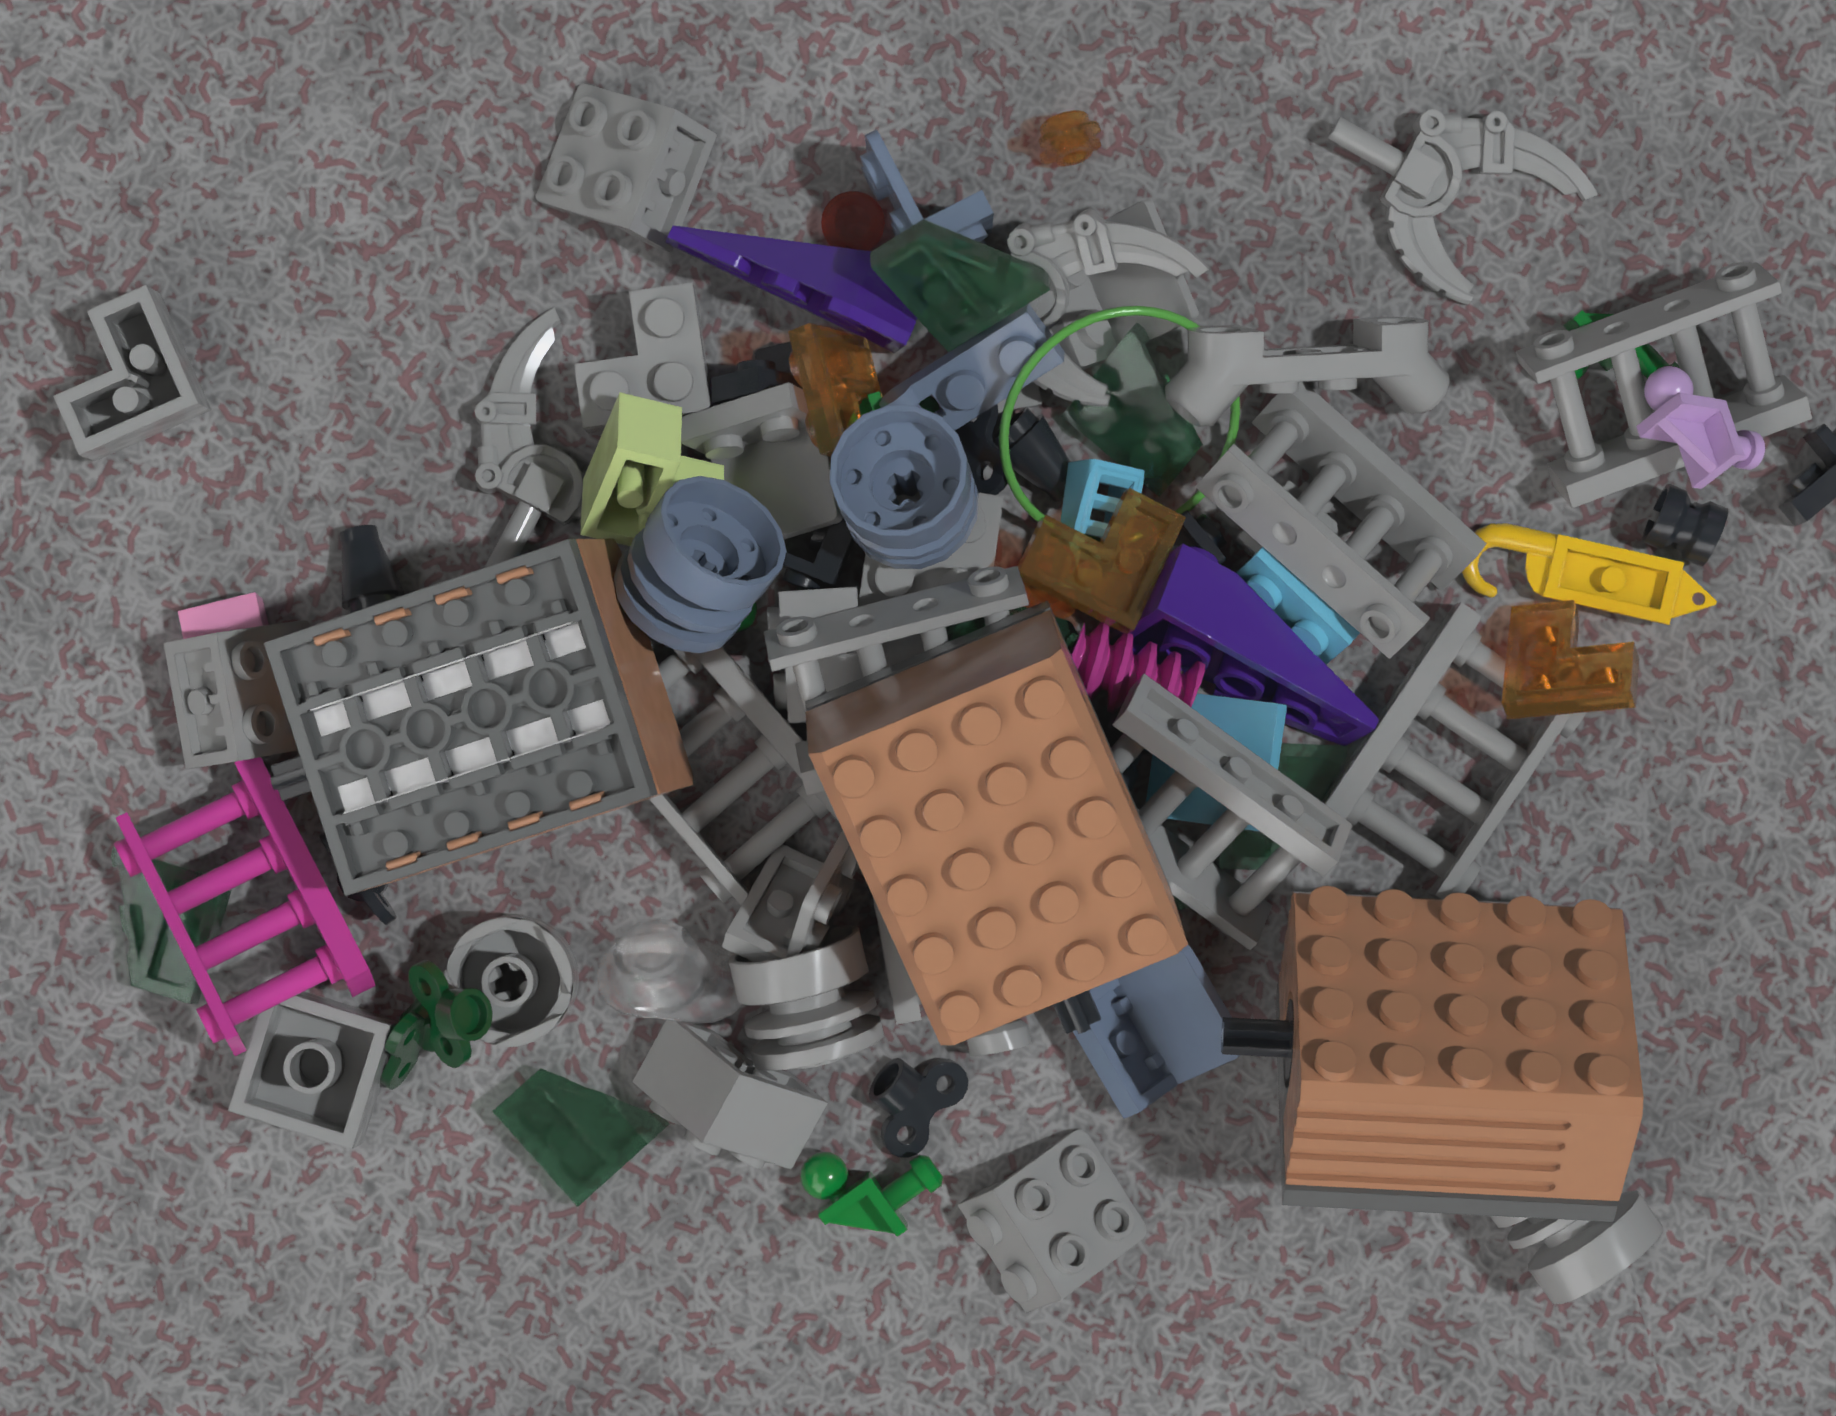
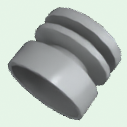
(809, 1010)
(1584, 1253)

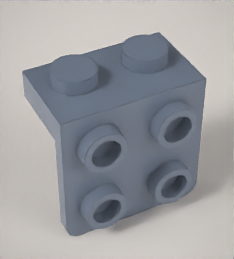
(968, 217)
(1155, 1031)

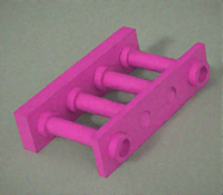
(306, 906)

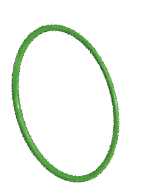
(1044, 349)

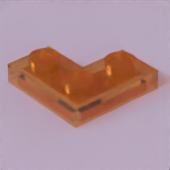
(835, 376)
(1107, 576)
(1553, 675)

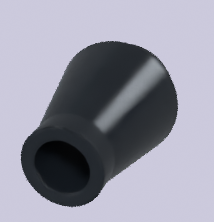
(1037, 453)
(366, 570)

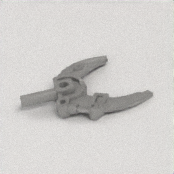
(1430, 177)
(1096, 247)
(534, 476)

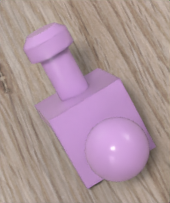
(1698, 426)

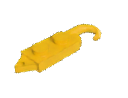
(1594, 574)

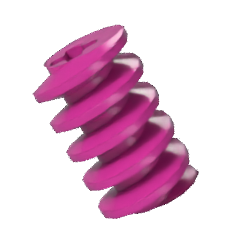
(1118, 669)

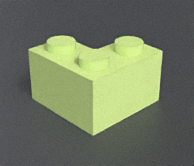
(635, 467)

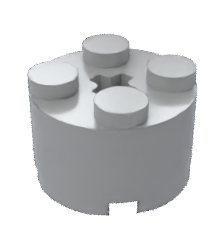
(524, 945)

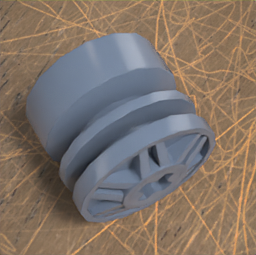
(904, 453)
(699, 564)

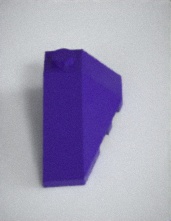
(815, 277)
(1245, 647)

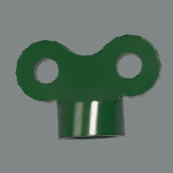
(455, 1013)
(404, 1044)

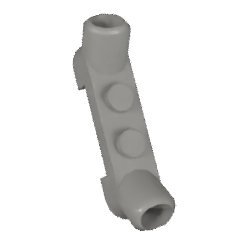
(1234, 356)

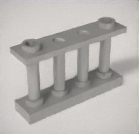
(1605, 468)
(1371, 487)
(805, 640)
(775, 748)
(1388, 749)
(1242, 783)

